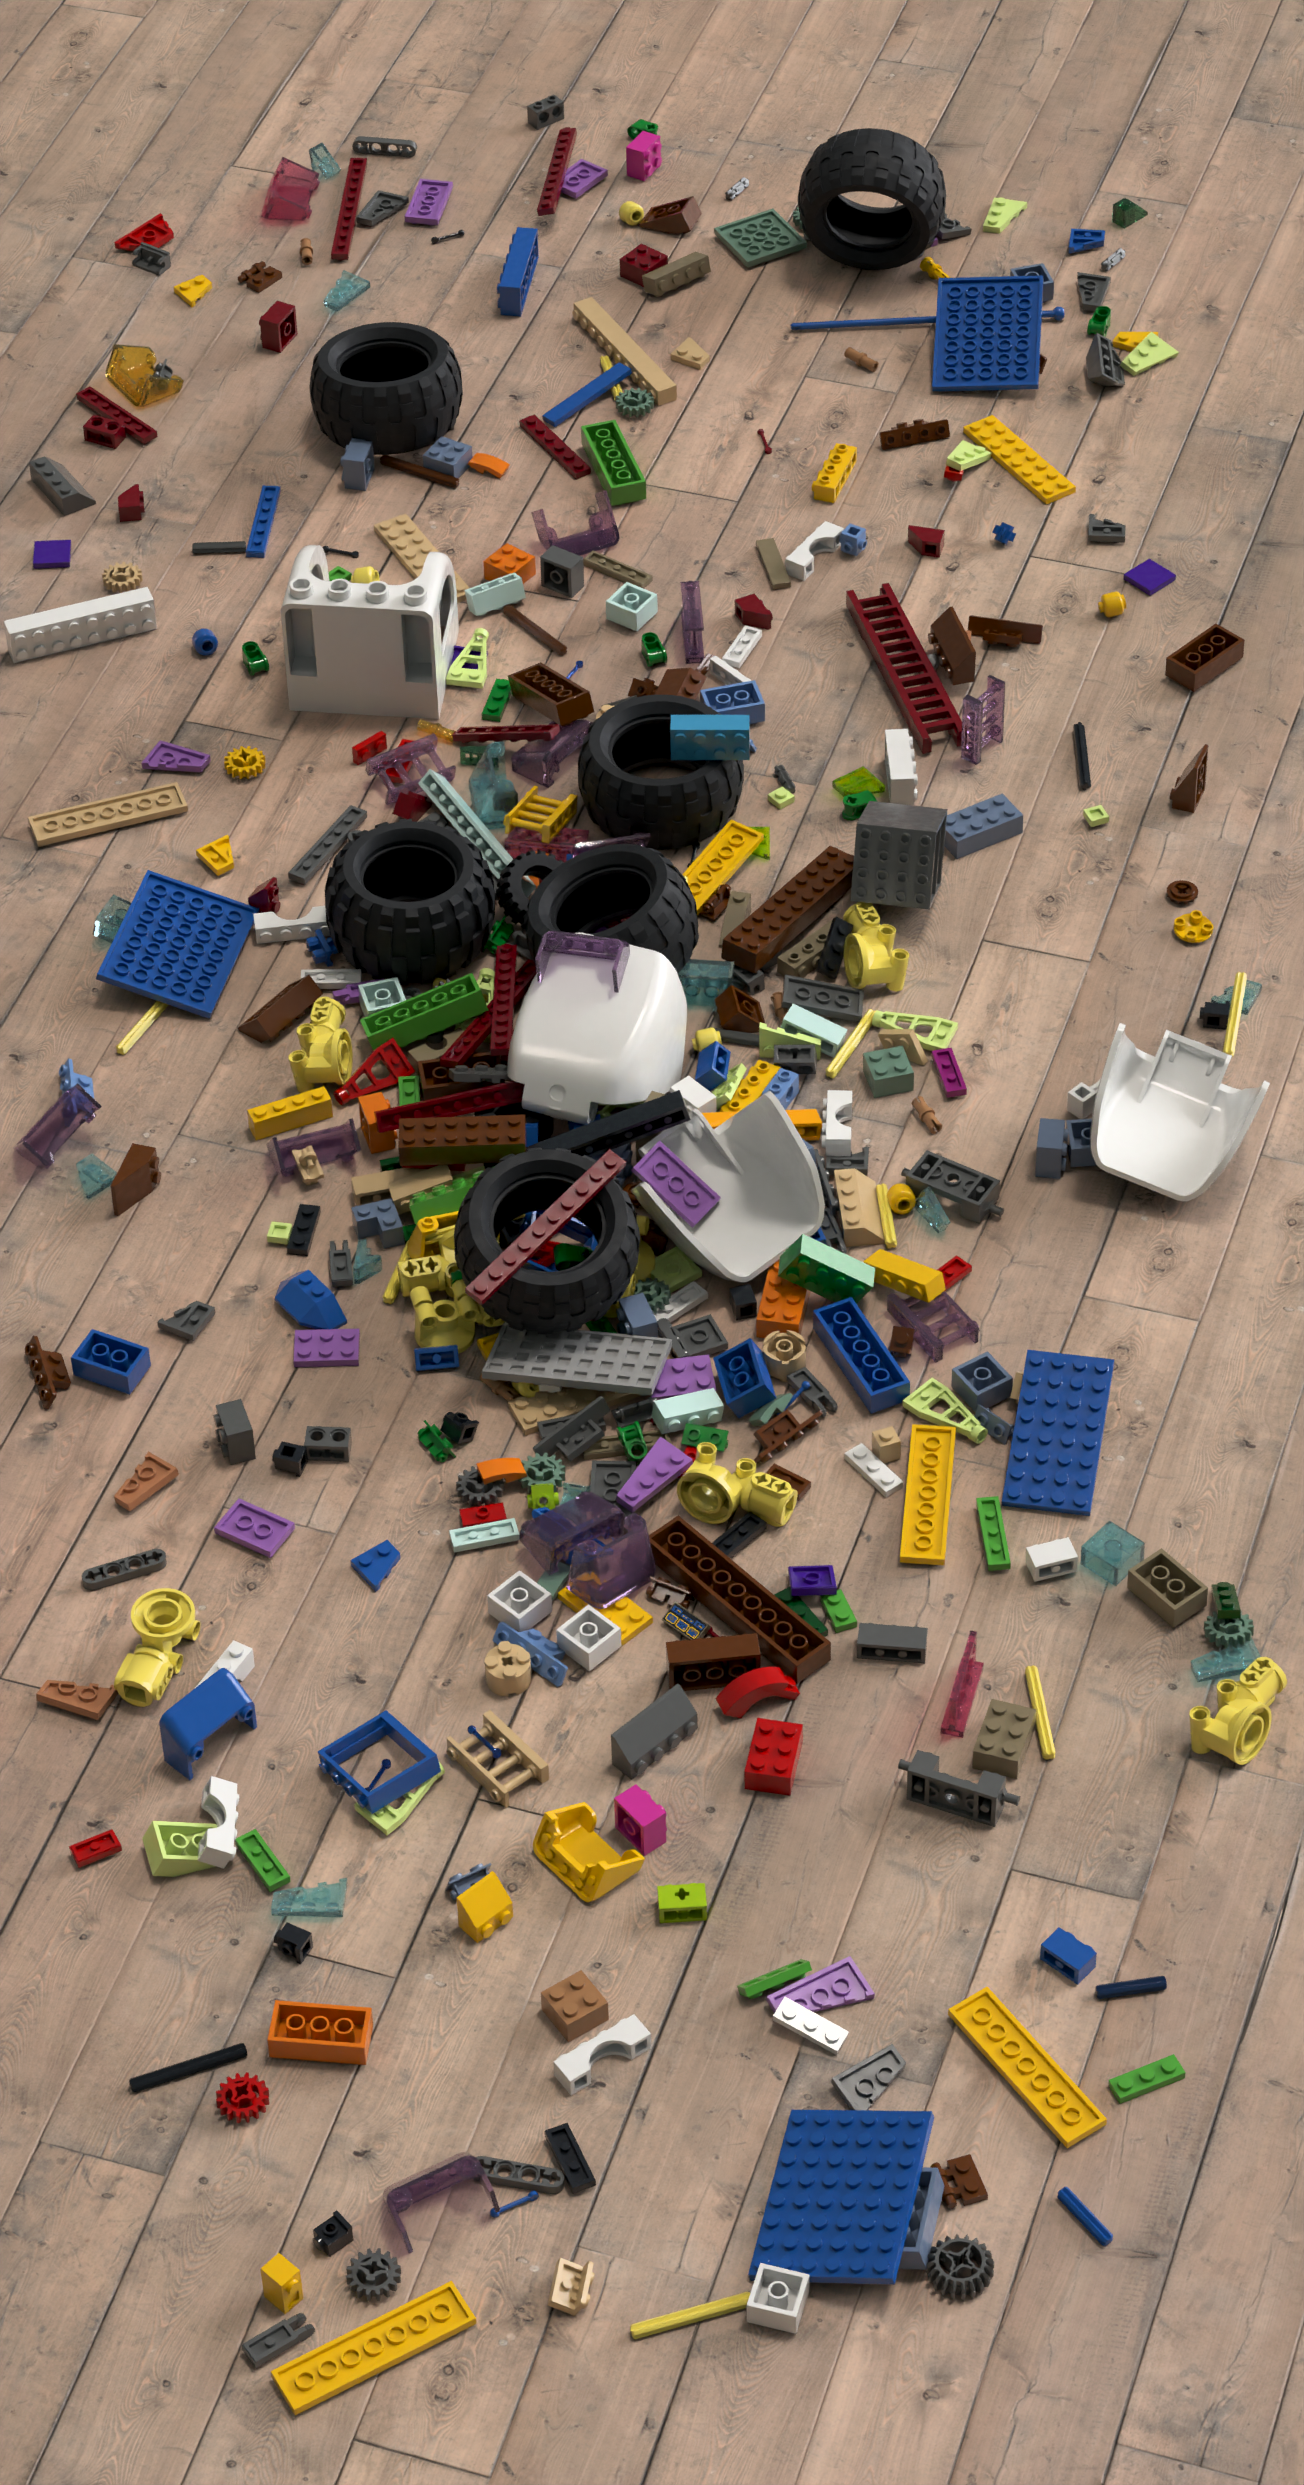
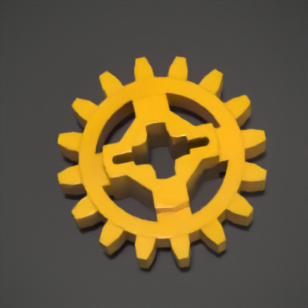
(244, 762)

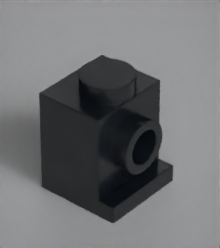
(1215, 1015)
(459, 1427)
(290, 1458)
(294, 1941)
(333, 2234)

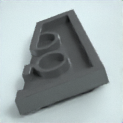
(380, 207)

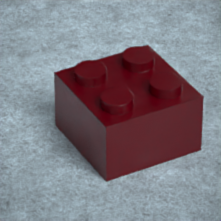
(640, 262)
(278, 326)

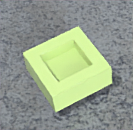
(781, 798)
(1096, 815)
(279, 1232)

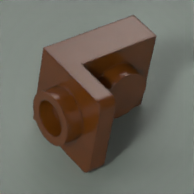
(902, 1341)

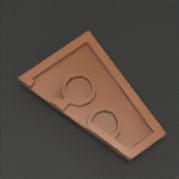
(147, 1480)
(83, 1700)

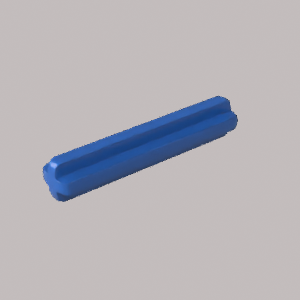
(1085, 2216)

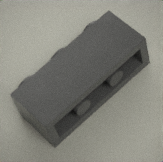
(892, 1643)

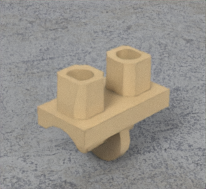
(308, 1165)

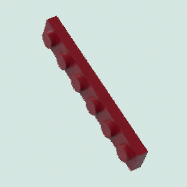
(111, 410)
(555, 446)
(500, 733)

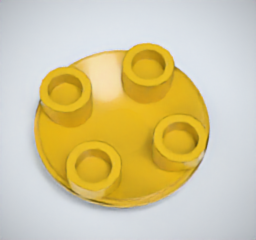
(1193, 927)

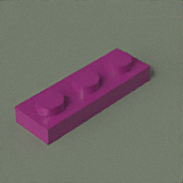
(949, 1072)

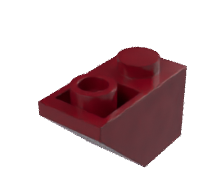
(131, 504)
(926, 540)
(753, 612)
(411, 806)
(266, 897)

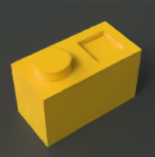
(282, 2283)

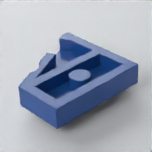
(1085, 239)

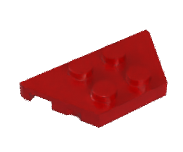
(153, 232)

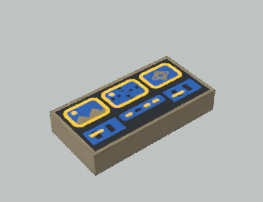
(685, 1622)

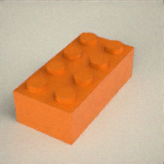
(781, 1305)
(320, 2032)

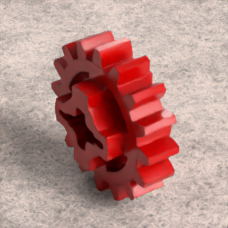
(242, 2097)

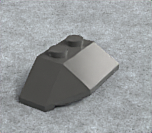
(1104, 363)

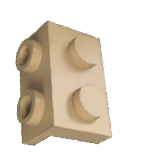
(571, 2286)

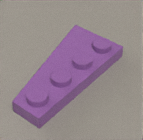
(653, 1474)
(827, 1988)

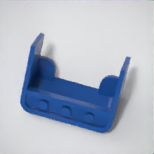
(200, 1715)

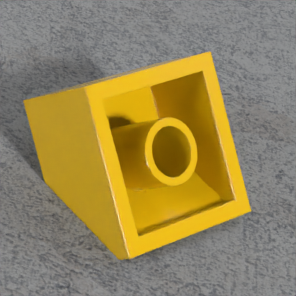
(484, 1908)

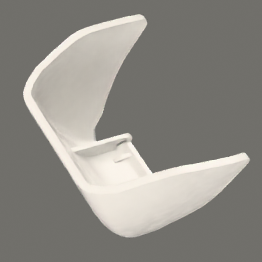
(594, 1045)
(1169, 1115)
(764, 1186)

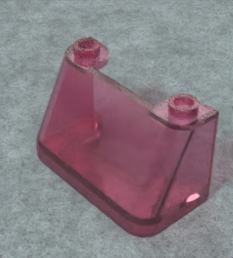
(290, 192)

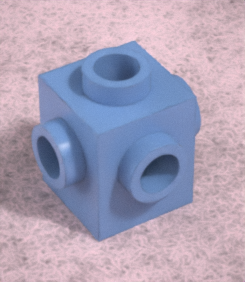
(853, 539)

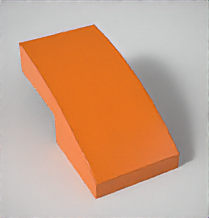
(485, 462)
(496, 1469)

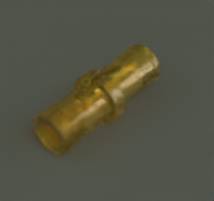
(436, 729)

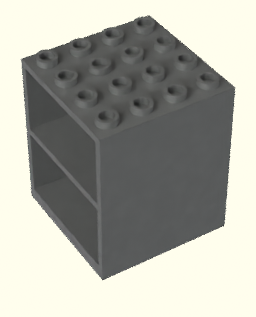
(898, 855)

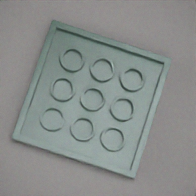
(760, 238)

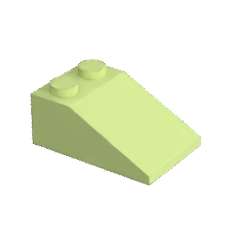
(174, 1847)

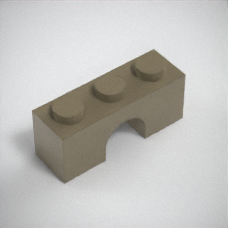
(425, 1053)

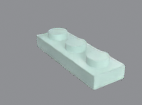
(484, 1535)

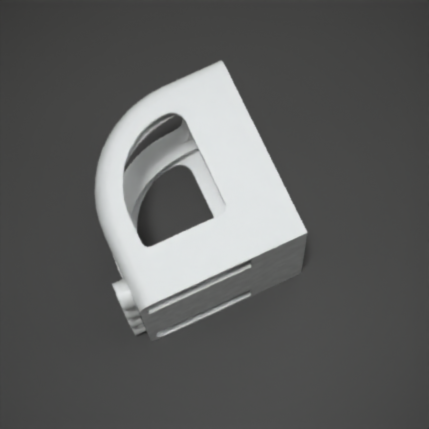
(368, 643)

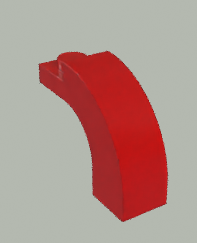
(754, 1686)

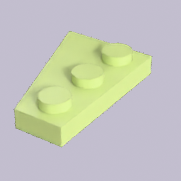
(967, 455)

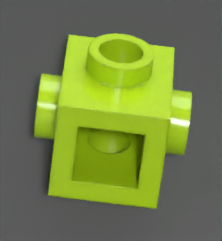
(543, 1490)

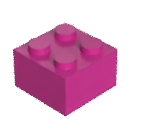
(643, 155)
(640, 1819)

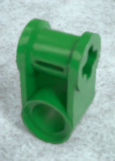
(641, 125)
(1100, 321)
(652, 649)
(254, 658)
(856, 804)
(569, 1255)
(632, 1439)

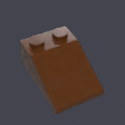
(673, 216)
(1191, 784)
(135, 1177)

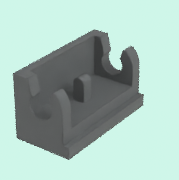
(151, 259)
(750, 978)

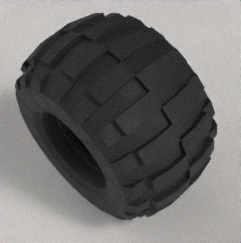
(410, 901)

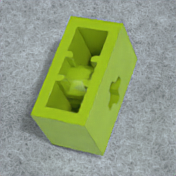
(682, 1903)

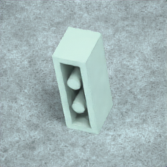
(495, 594)
(807, 1023)
(692, 1408)

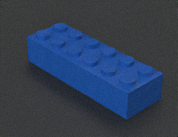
(518, 271)
(861, 1355)

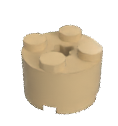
(784, 1353)
(508, 1669)

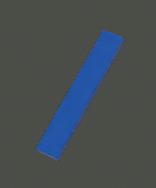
(586, 394)
(263, 521)

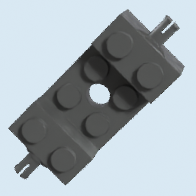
(972, 1190)
(972, 1801)

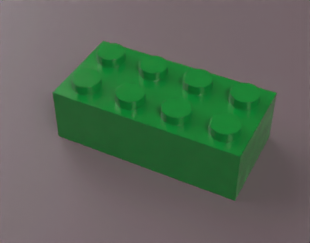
(825, 1270)

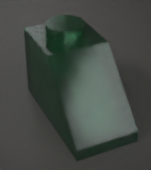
(1127, 213)

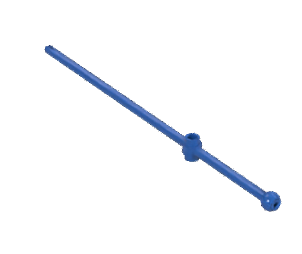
(1058, 314)

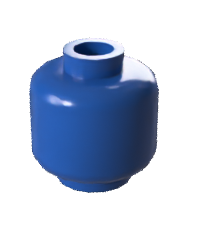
(205, 642)

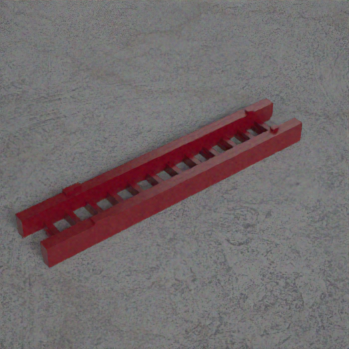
(921, 664)

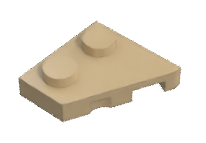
(690, 354)
(907, 1039)

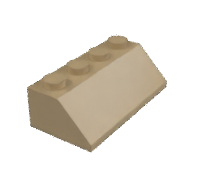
(858, 1208)

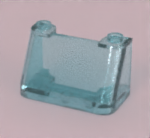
(489, 789)

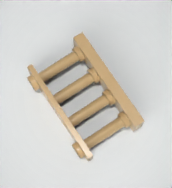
(506, 1740)

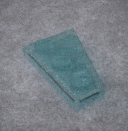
(345, 291)
(1225, 1662)
(312, 1902)

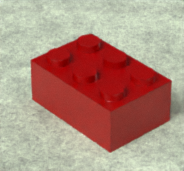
(773, 1756)

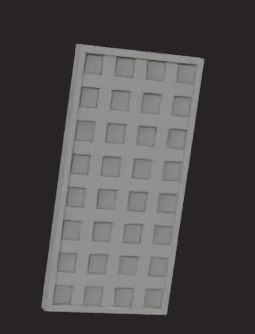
(578, 1360)

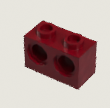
(104, 431)

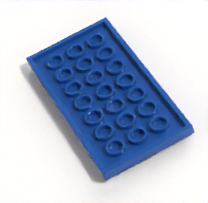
(1058, 1433)

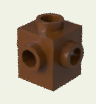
(642, 688)

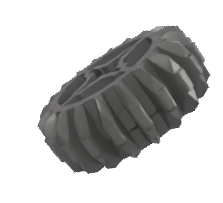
(963, 2275)

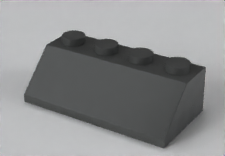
(59, 486)
(653, 1732)

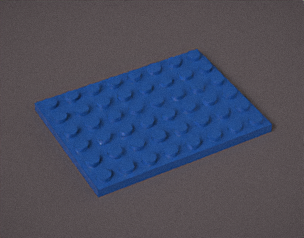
(988, 333)
(177, 944)
(843, 2194)

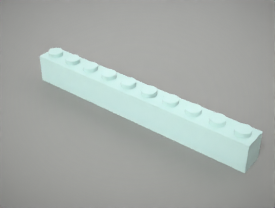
(469, 825)

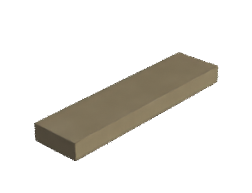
(773, 563)
(617, 569)
(611, 1447)

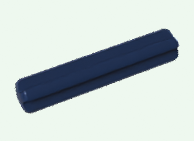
(1131, 1987)

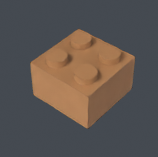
(574, 2006)

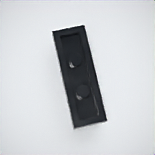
(834, 948)
(303, 1230)
(740, 1534)
(570, 2158)

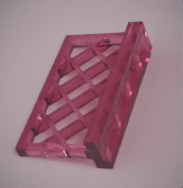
(518, 844)
(963, 1690)

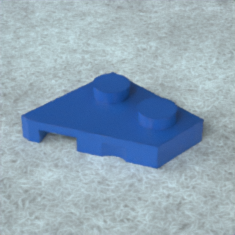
(376, 1563)

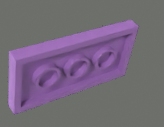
(428, 202)
(676, 1184)

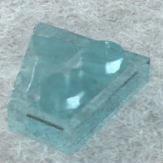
(1251, 993)
(94, 1175)
(931, 1210)

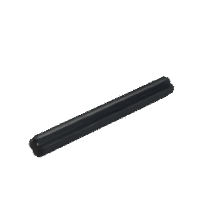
(1082, 756)
(188, 2067)

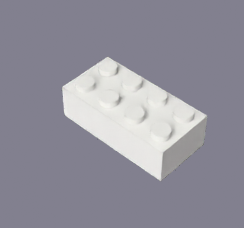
(900, 767)

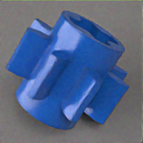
(1004, 533)

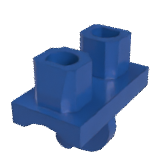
(322, 947)

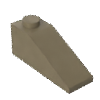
(736, 912)

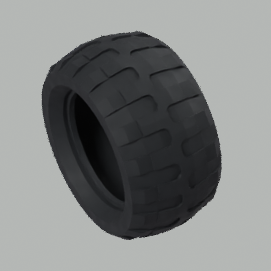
(879, 164)
(386, 387)
(670, 809)
(612, 886)
(537, 1298)

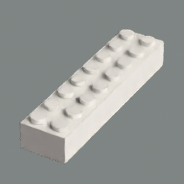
(80, 624)

